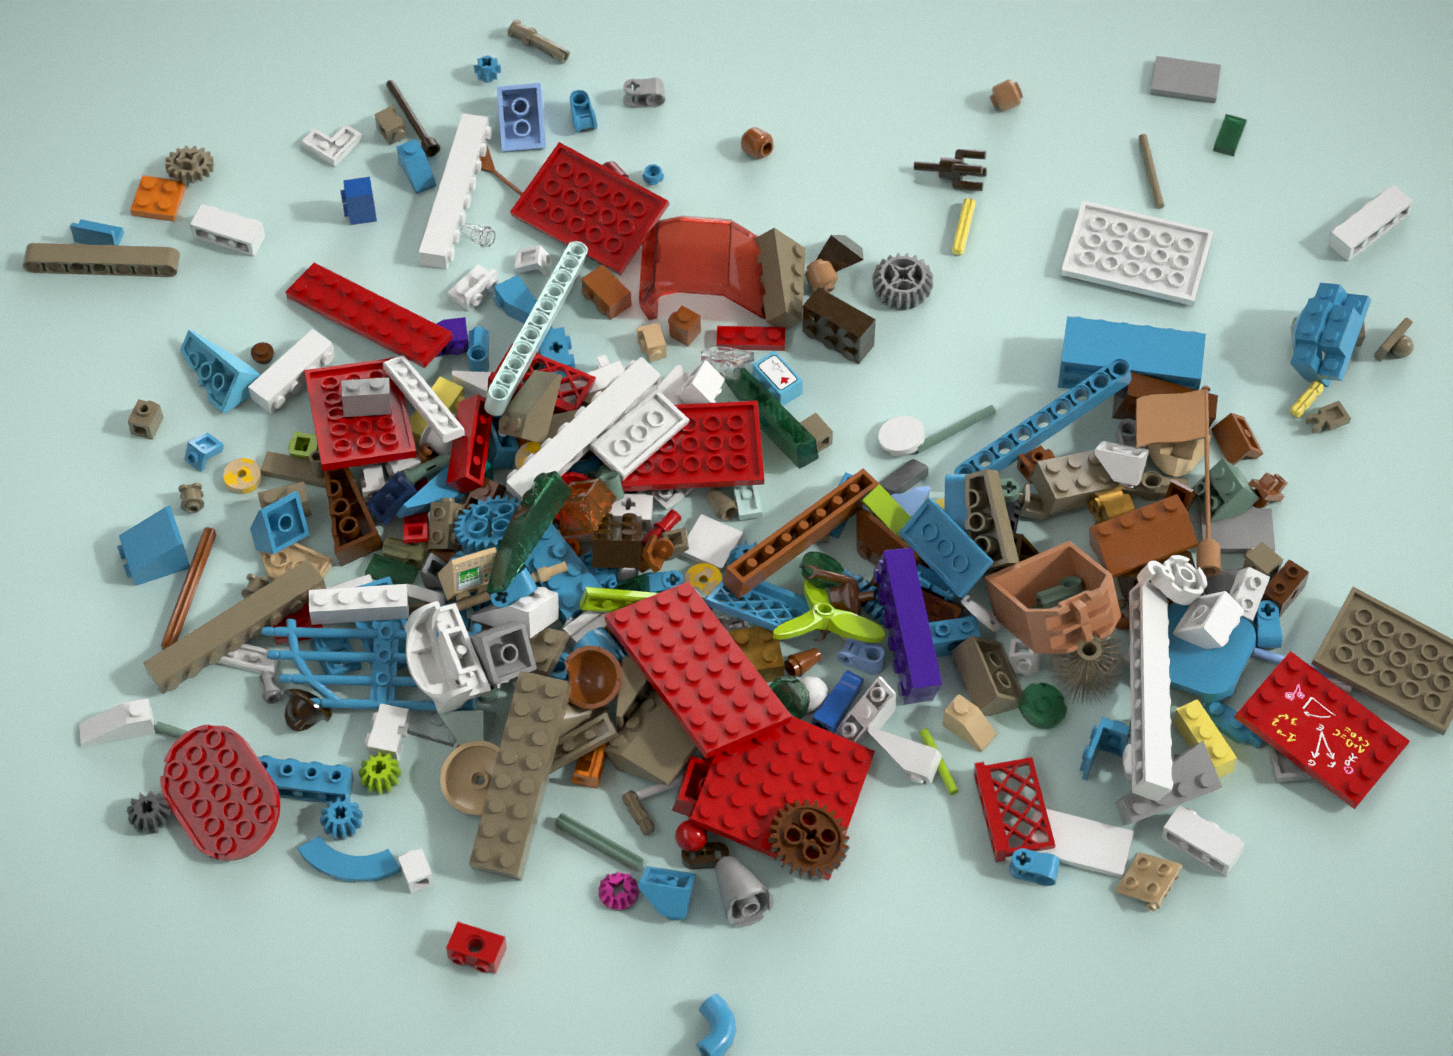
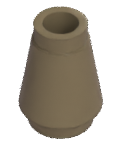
(721, 504)

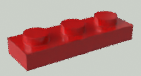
(751, 338)

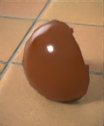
(593, 676)

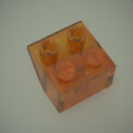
(585, 507)

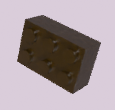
(838, 325)
(617, 542)

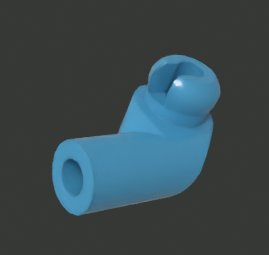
(592, 463)

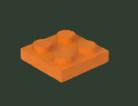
(158, 198)

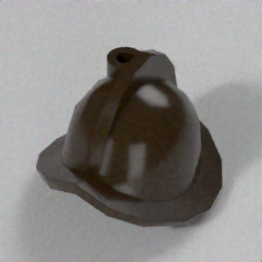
(302, 712)

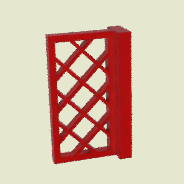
(571, 375)
(993, 815)

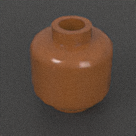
(757, 143)

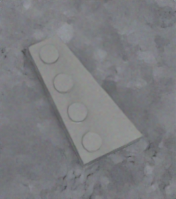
(1191, 777)

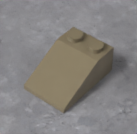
(532, 408)
(633, 691)

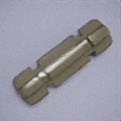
(638, 812)

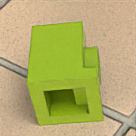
(300, 443)

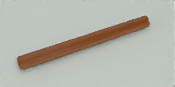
(189, 587)

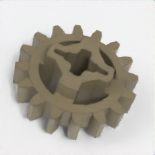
(189, 164)

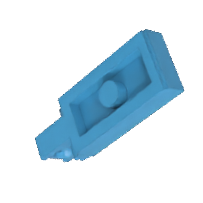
(1224, 720)

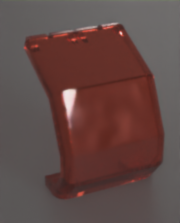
(702, 259)

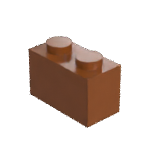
(606, 292)

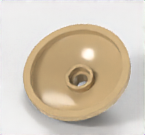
(461, 772)

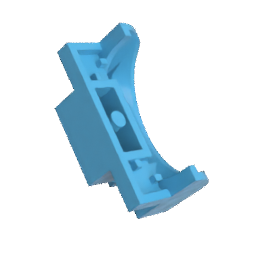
(1329, 325)

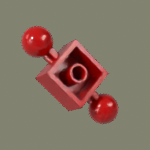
(687, 835)

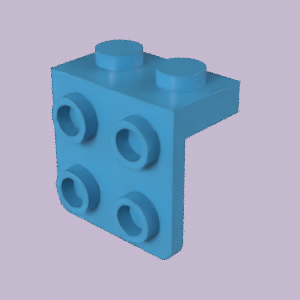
(1108, 737)

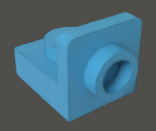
(201, 449)

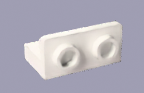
(474, 287)

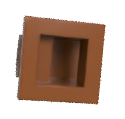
(1027, 462)

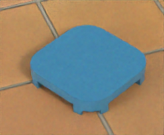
(1211, 671)

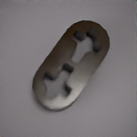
(705, 856)

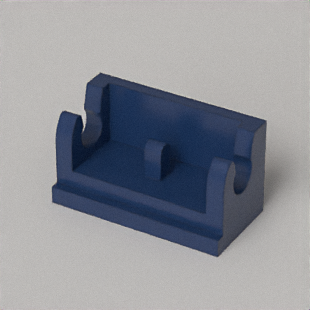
(391, 497)

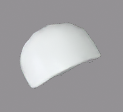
(817, 691)

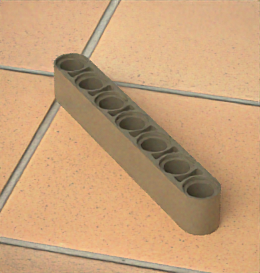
(101, 260)

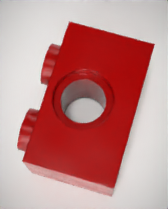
(467, 937)

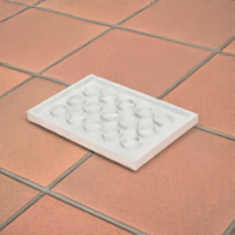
(1137, 253)

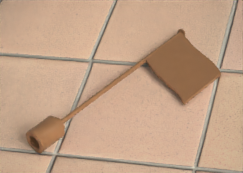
(1181, 420)

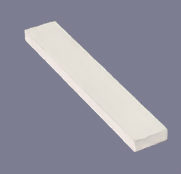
(423, 399)

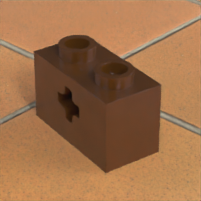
(1286, 586)

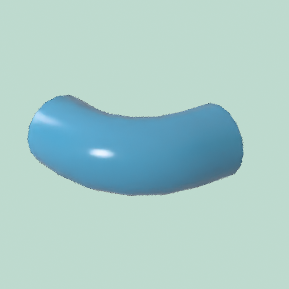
(721, 1027)

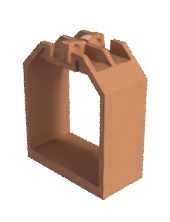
(1069, 622)

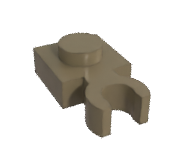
(1331, 416)

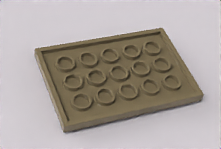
(1391, 659)

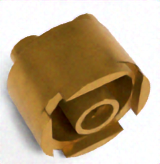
(1109, 504)

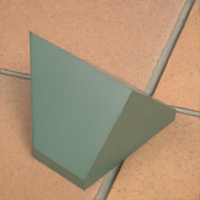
(469, 725)

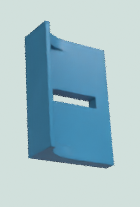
(334, 645)

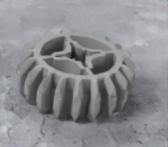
(902, 289)

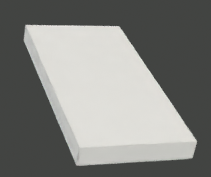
(639, 434)
(1086, 843)

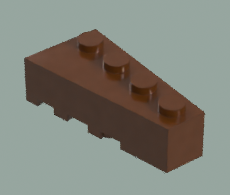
(1141, 385)
(350, 520)

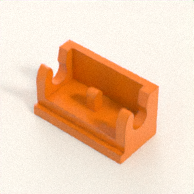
(590, 767)

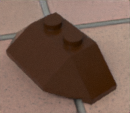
(875, 538)

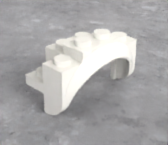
(443, 661)

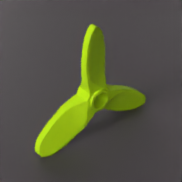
(825, 617)

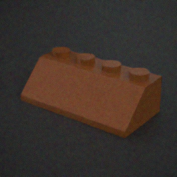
(1143, 536)

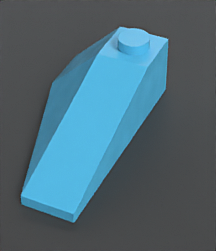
(218, 371)

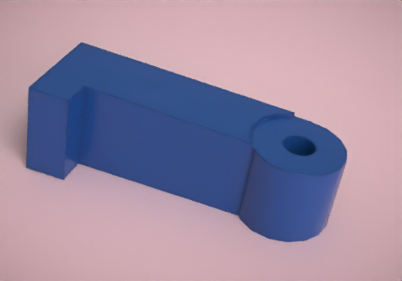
(838, 702)

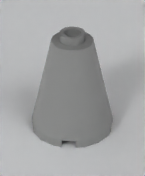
(741, 893)

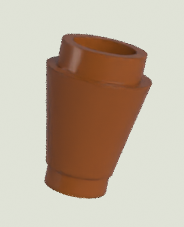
(801, 662)

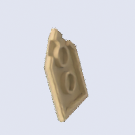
(292, 556)

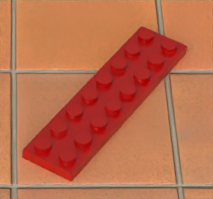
(369, 315)

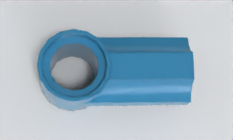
(478, 350)

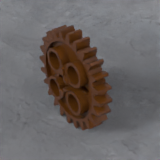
(795, 852)

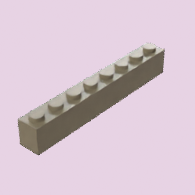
(233, 627)

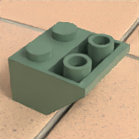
(1228, 492)

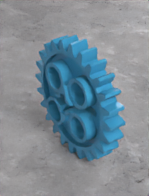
(477, 524)

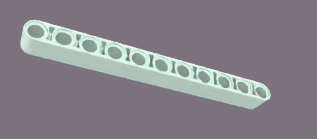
(535, 329)

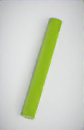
(942, 768)

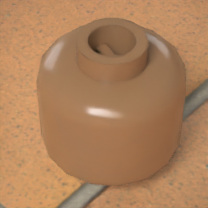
(1006, 95)
(821, 275)

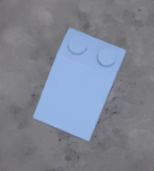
(521, 117)

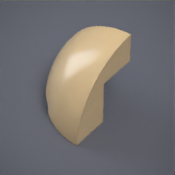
(1177, 458)

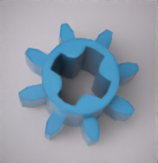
(487, 69)

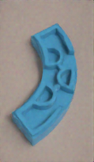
(348, 867)

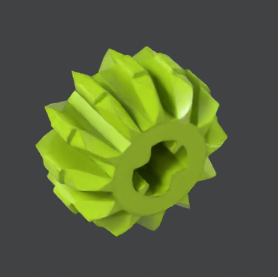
(370, 773)

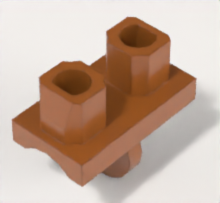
(1268, 489)
(655, 553)

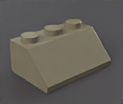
(987, 675)

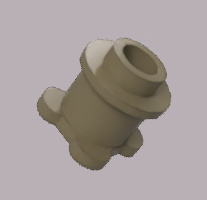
(191, 497)
(255, 583)

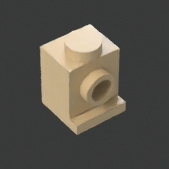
(652, 341)

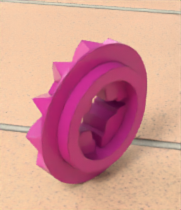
(621, 900)

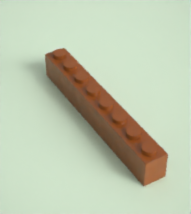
(798, 534)

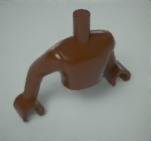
(845, 596)

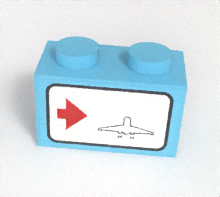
(778, 378)

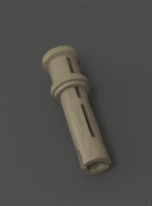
(530, 37)

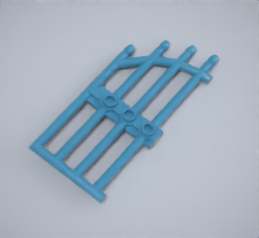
(384, 668)

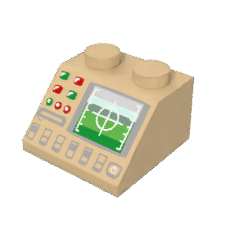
(467, 574)

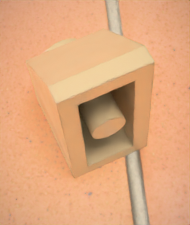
(968, 723)

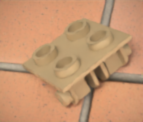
(1149, 879)

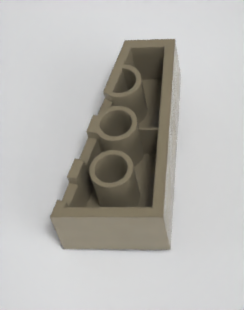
(782, 278)
(988, 518)

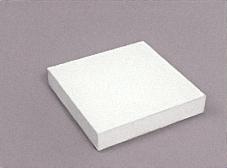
(712, 542)

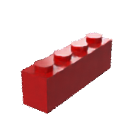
(470, 451)

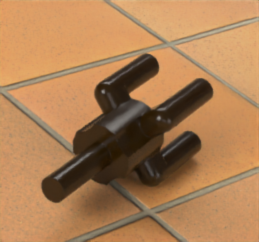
(956, 168)

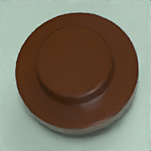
(262, 353)

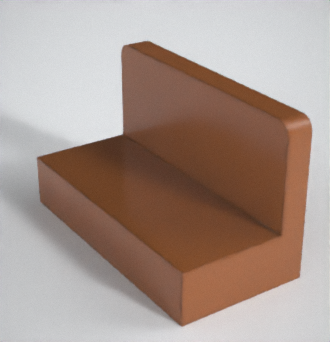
(1236, 438)

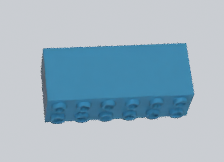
(1150, 350)

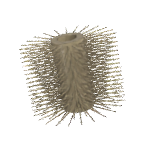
(1087, 665)

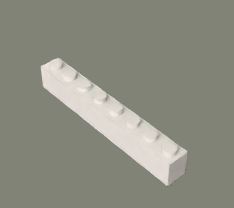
(454, 191)
(587, 426)

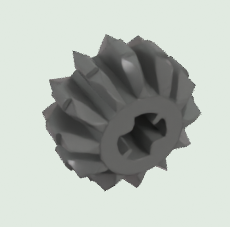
(157, 808)

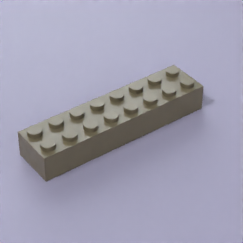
(520, 775)

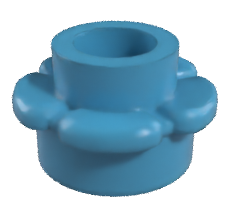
(653, 174)

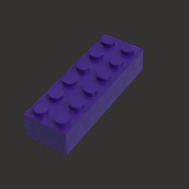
(907, 626)

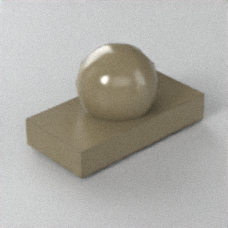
(1397, 342)

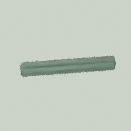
(599, 842)

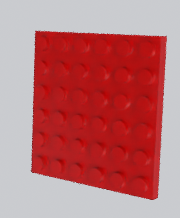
(775, 769)

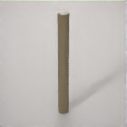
(1151, 172)

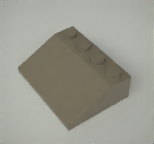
(651, 743)

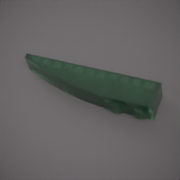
(776, 420)
(527, 527)

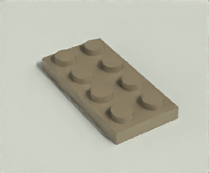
(546, 648)

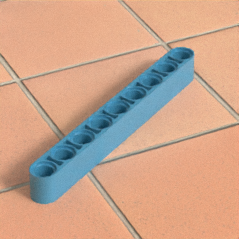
(1049, 414)

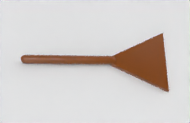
(487, 165)

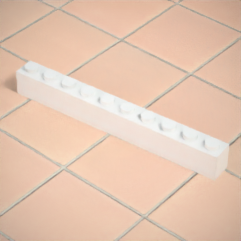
(1150, 692)

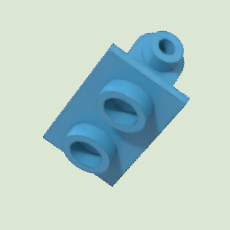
(602, 575)
(933, 583)

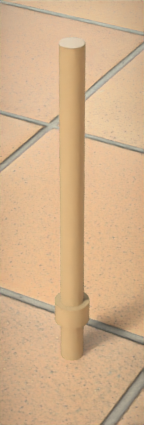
(543, 574)

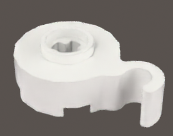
(1175, 579)

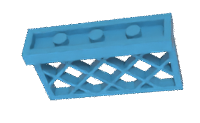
(771, 598)

